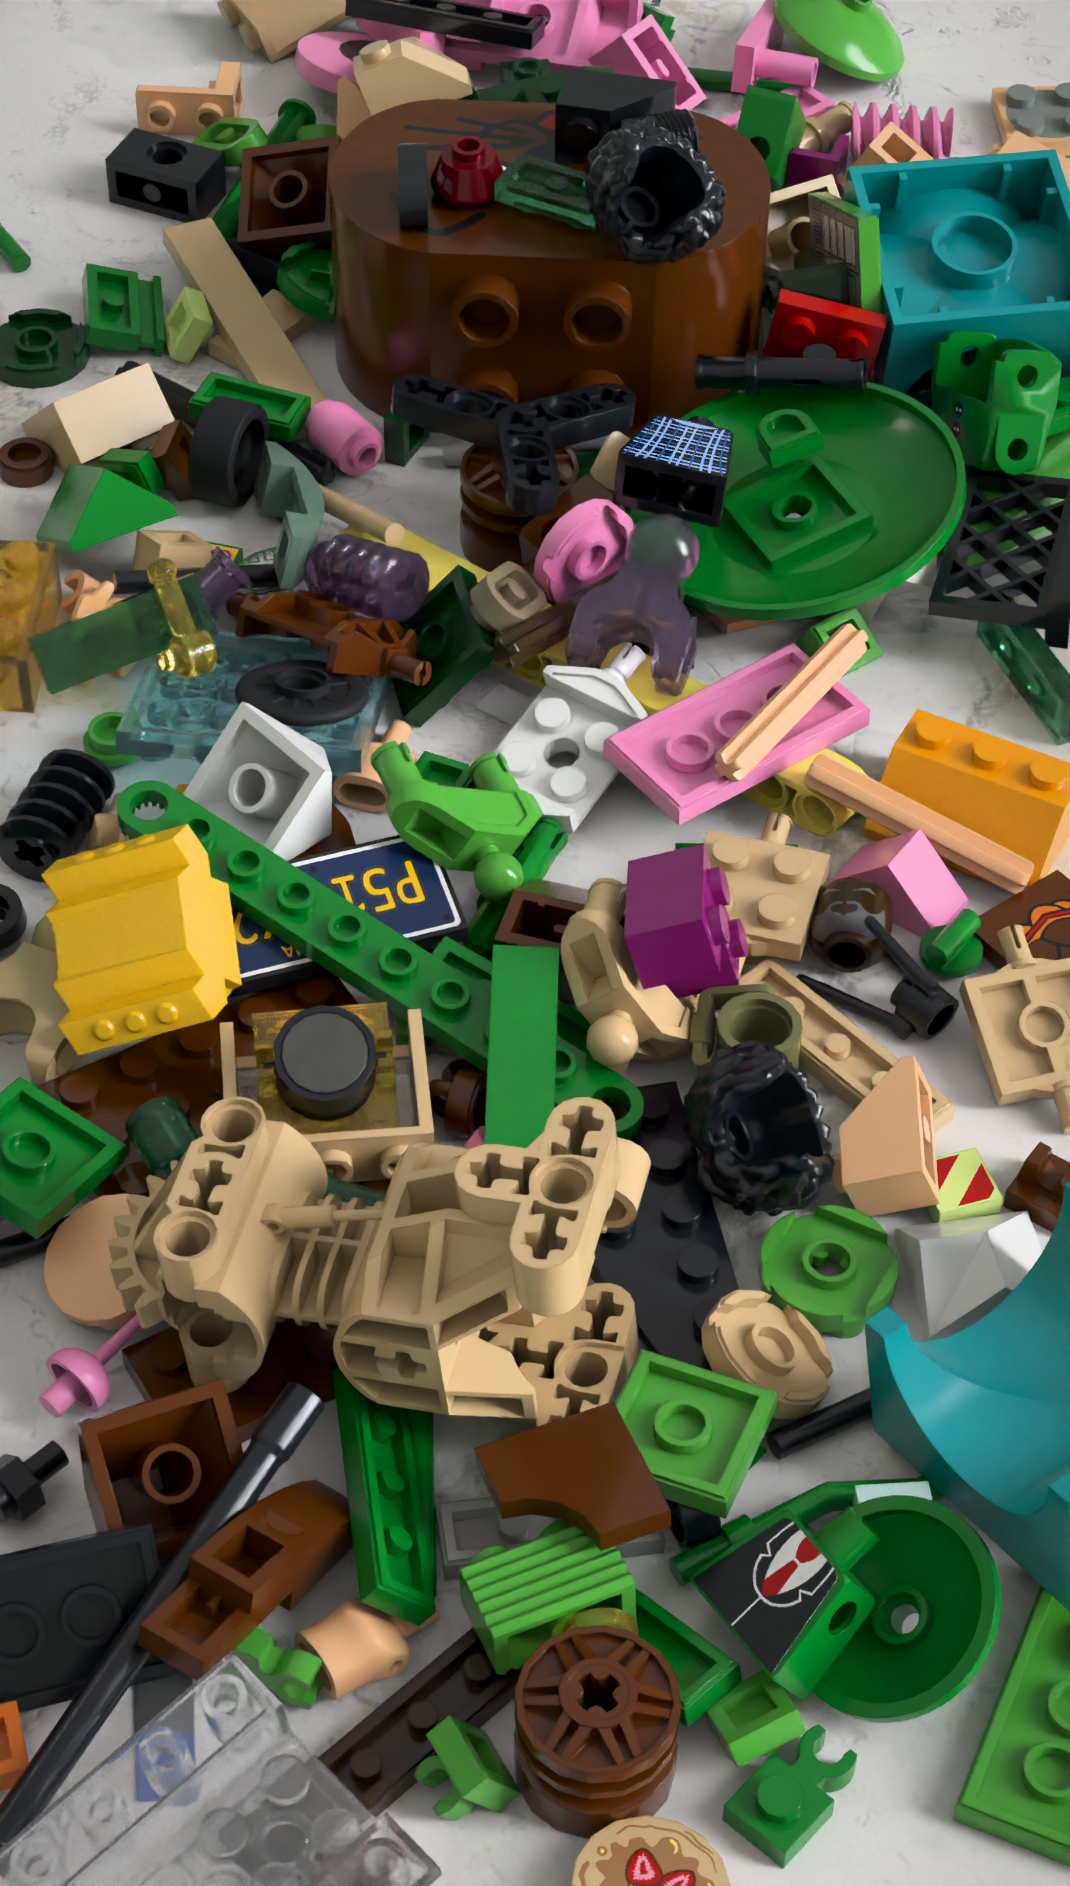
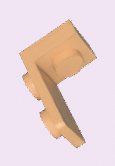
(188, 108)

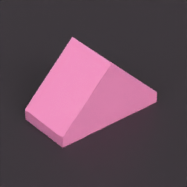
(913, 878)

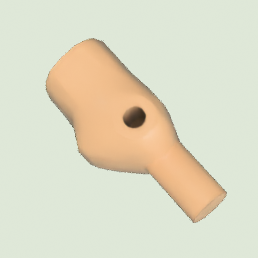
(365, 789)
(358, 1646)

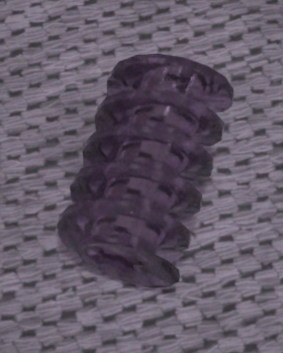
(368, 576)

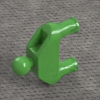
(461, 825)

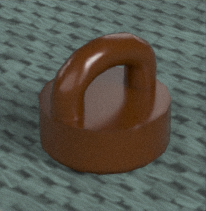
(464, 1102)

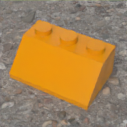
(984, 785)

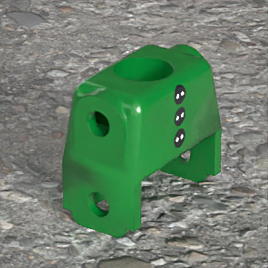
(998, 403)

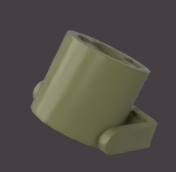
(744, 1015)

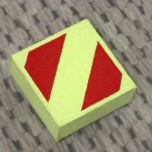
(965, 1187)

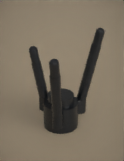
(918, 998)

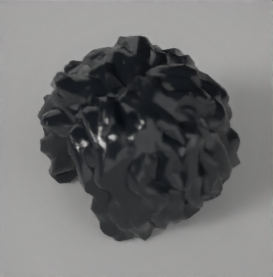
(653, 193)
(757, 1130)

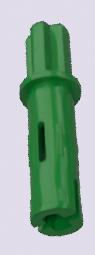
(536, 856)

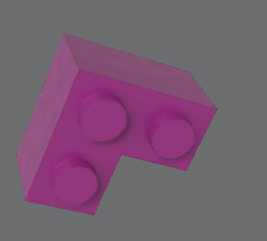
(681, 924)

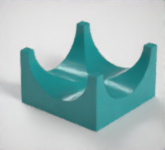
(968, 250)
(991, 1412)

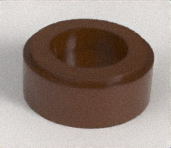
(26, 462)

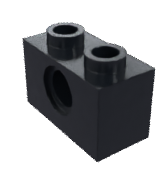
(165, 176)

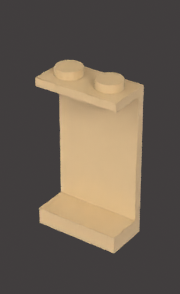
(279, 24)

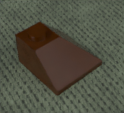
(286, 195)
(159, 1461)

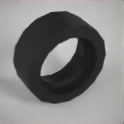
(227, 451)

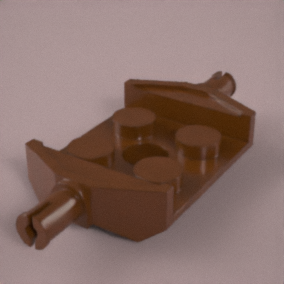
(353, 642)

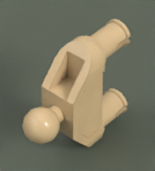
(608, 992)

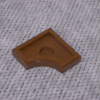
(577, 1472)

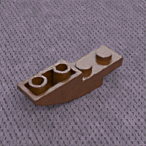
(247, 1570)

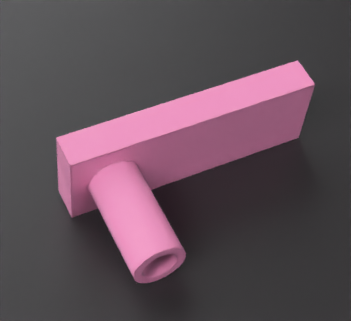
(759, 56)

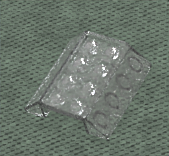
(214, 1799)

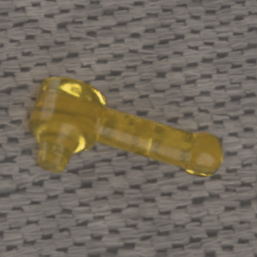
(189, 650)

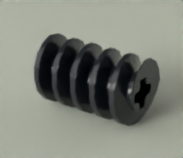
(54, 811)

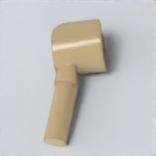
(106, 828)

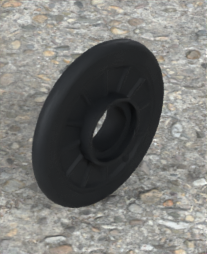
(302, 693)

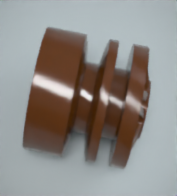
(486, 522)
(595, 1729)

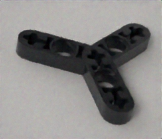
(519, 433)

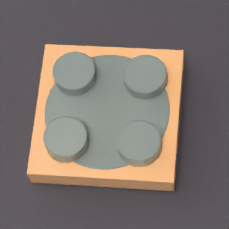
(1036, 112)

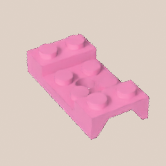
(570, 38)

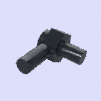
(22, 1481)

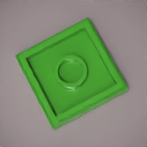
(694, 1428)

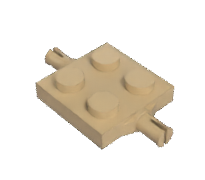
(770, 887)
(1023, 1025)

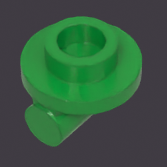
(953, 948)

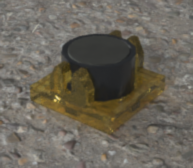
(327, 1067)

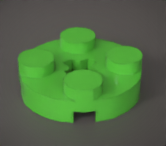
(829, 1302)

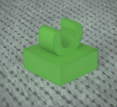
(473, 1768)

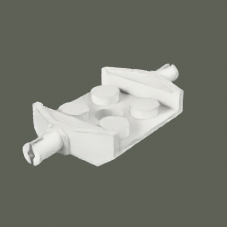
(575, 716)

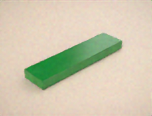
(521, 1043)
(384, 1505)

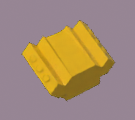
(140, 939)

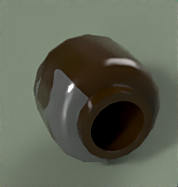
(838, 924)

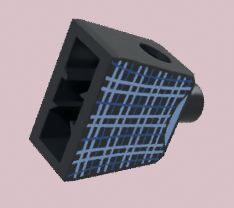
(676, 469)

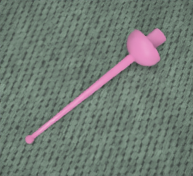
(81, 1375)

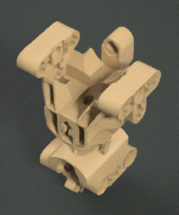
(442, 1295)

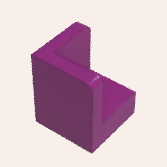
(809, 165)

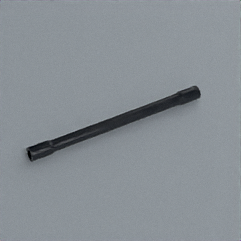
(269, 1448)

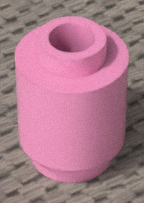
(344, 436)

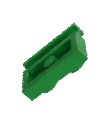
(122, 310)

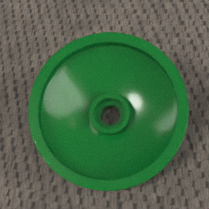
(924, 1566)

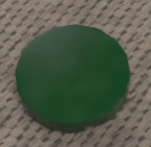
(41, 349)

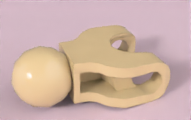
(34, 1006)

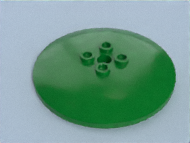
(868, 504)

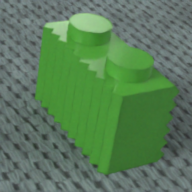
(536, 1587)

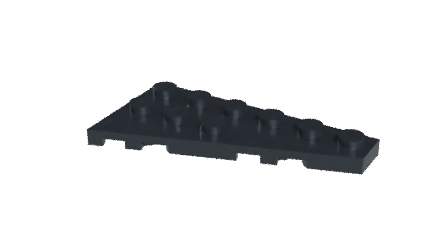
(674, 1248)

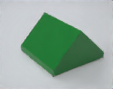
(97, 507)

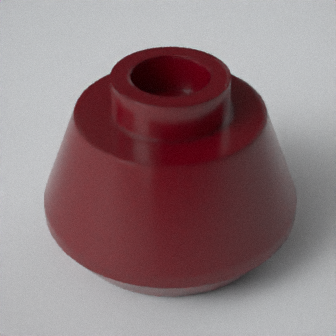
(466, 173)

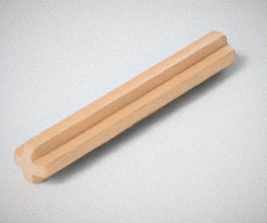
(790, 703)
(906, 815)

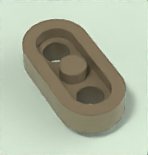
(506, 598)

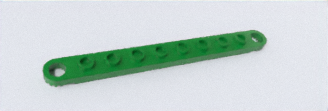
(361, 946)

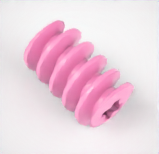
(929, 133)

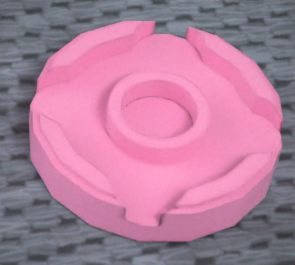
(582, 548)

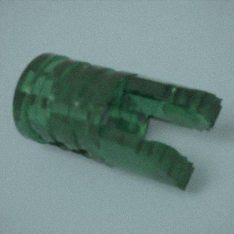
(160, 1133)

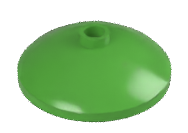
(844, 36)

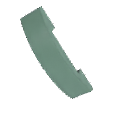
(290, 492)

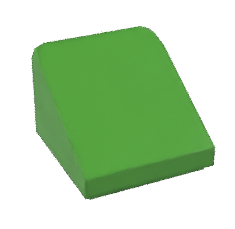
(818, 634)

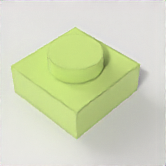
(188, 325)

